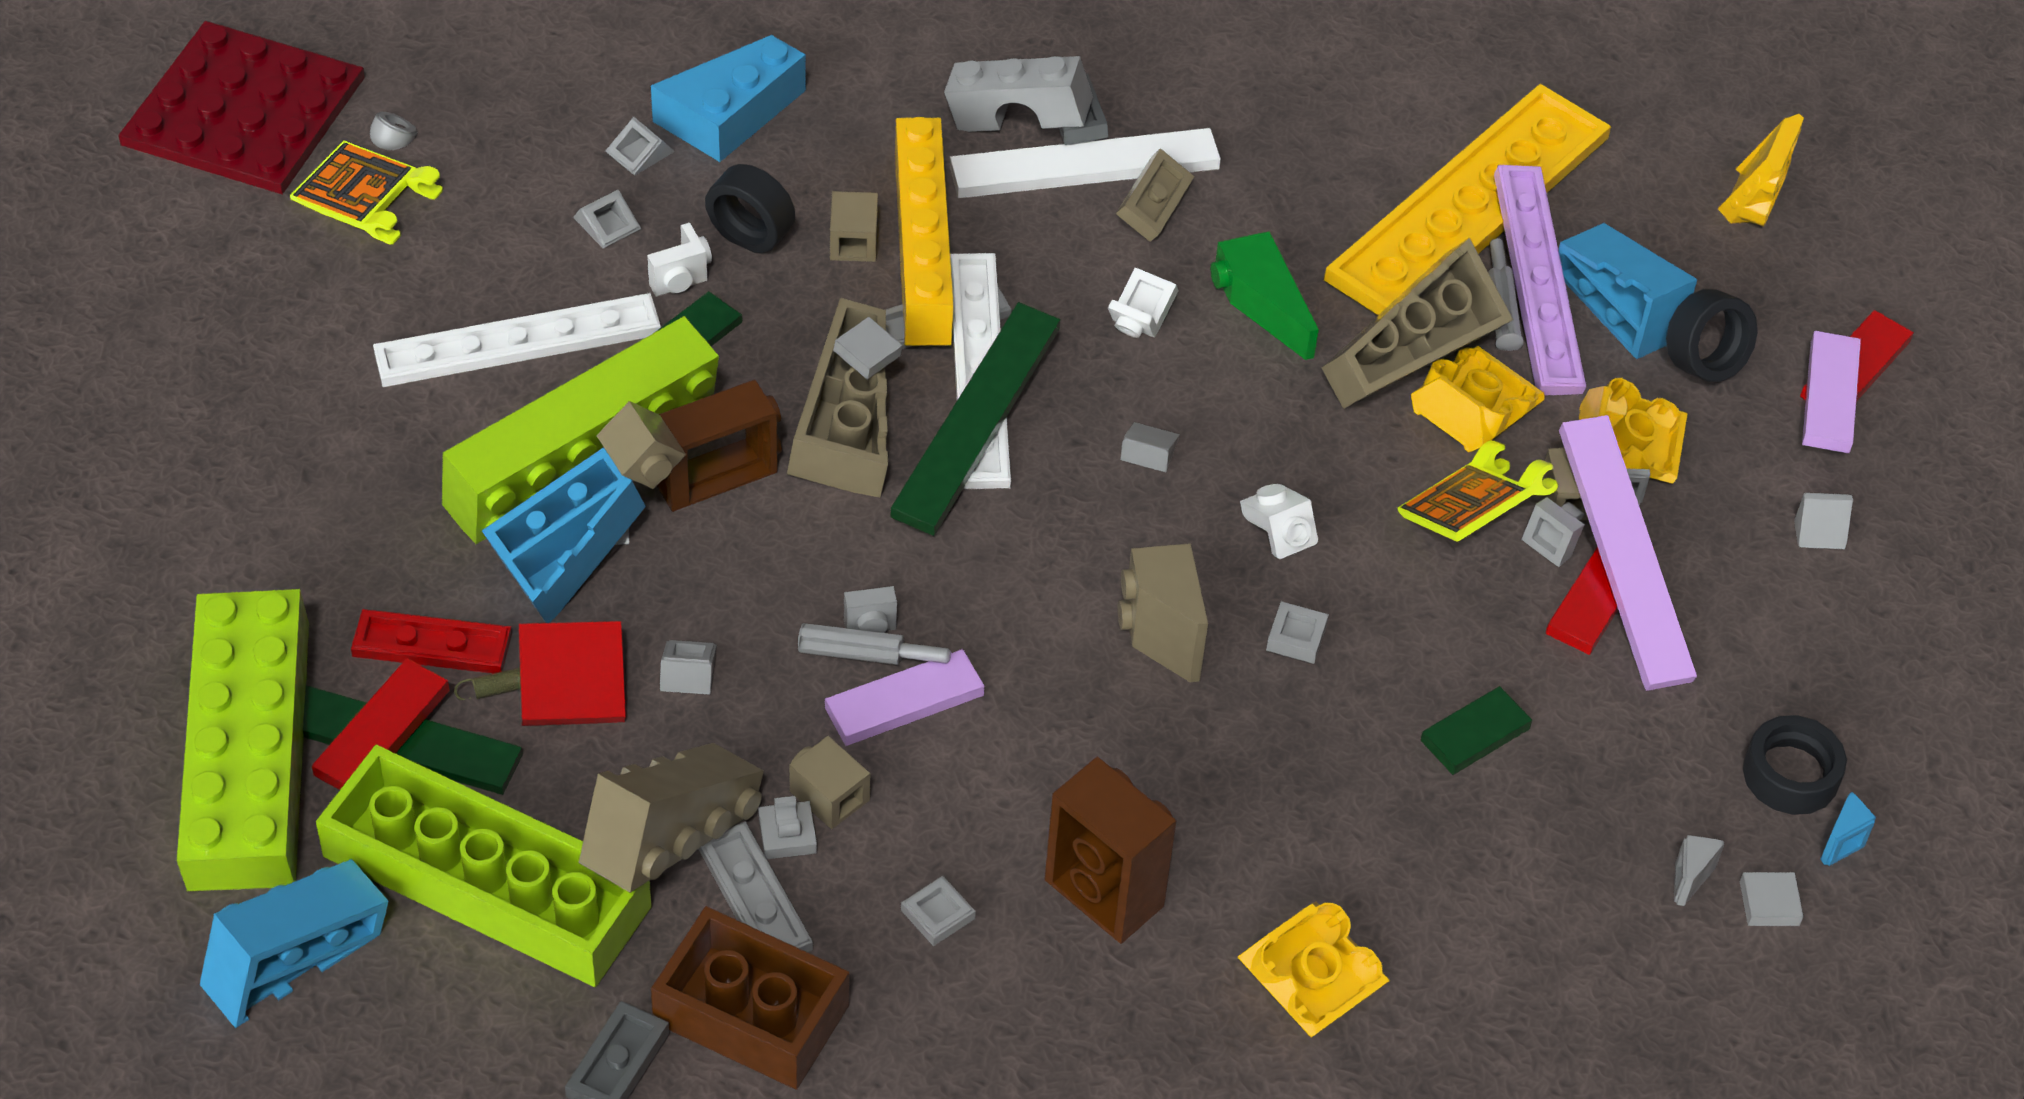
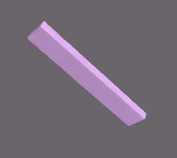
(1539, 280)
(1627, 553)

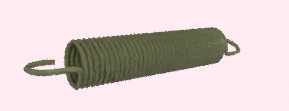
(494, 683)

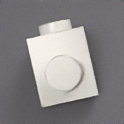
(681, 265)
(1143, 304)
(1284, 516)

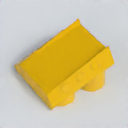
(1763, 175)
(1474, 397)
(1645, 430)
(1315, 966)

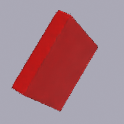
(571, 673)

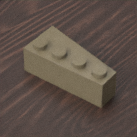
(1428, 321)
(844, 417)
(665, 812)

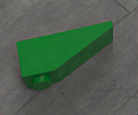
(1264, 290)

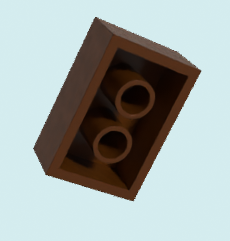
(1109, 849)
(751, 997)

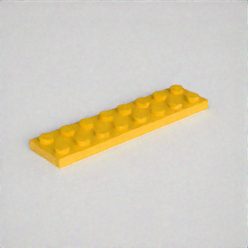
(1464, 198)

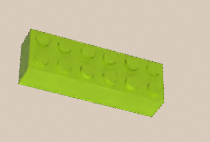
(559, 430)
(244, 741)
(480, 865)

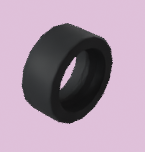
(760, 192)
(1688, 324)
(1786, 794)

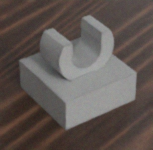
(1554, 530)
(787, 828)

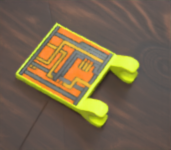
(360, 185)
(1476, 494)

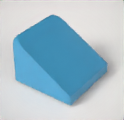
(1849, 831)

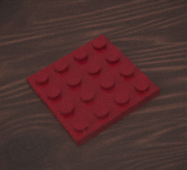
(242, 107)

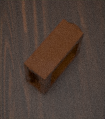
(730, 465)

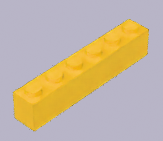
(923, 232)

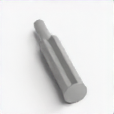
(1508, 336)
(865, 645)

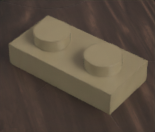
(1155, 195)

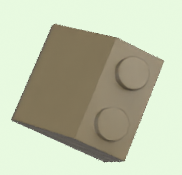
(1165, 608)

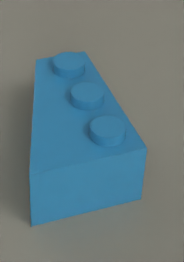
(730, 96)
(1625, 286)
(565, 531)
(285, 933)

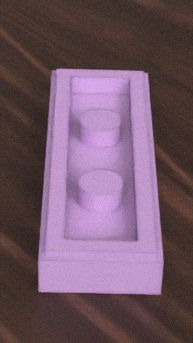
(1831, 392)
(903, 697)

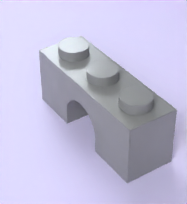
(1049, 86)

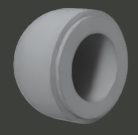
(388, 135)

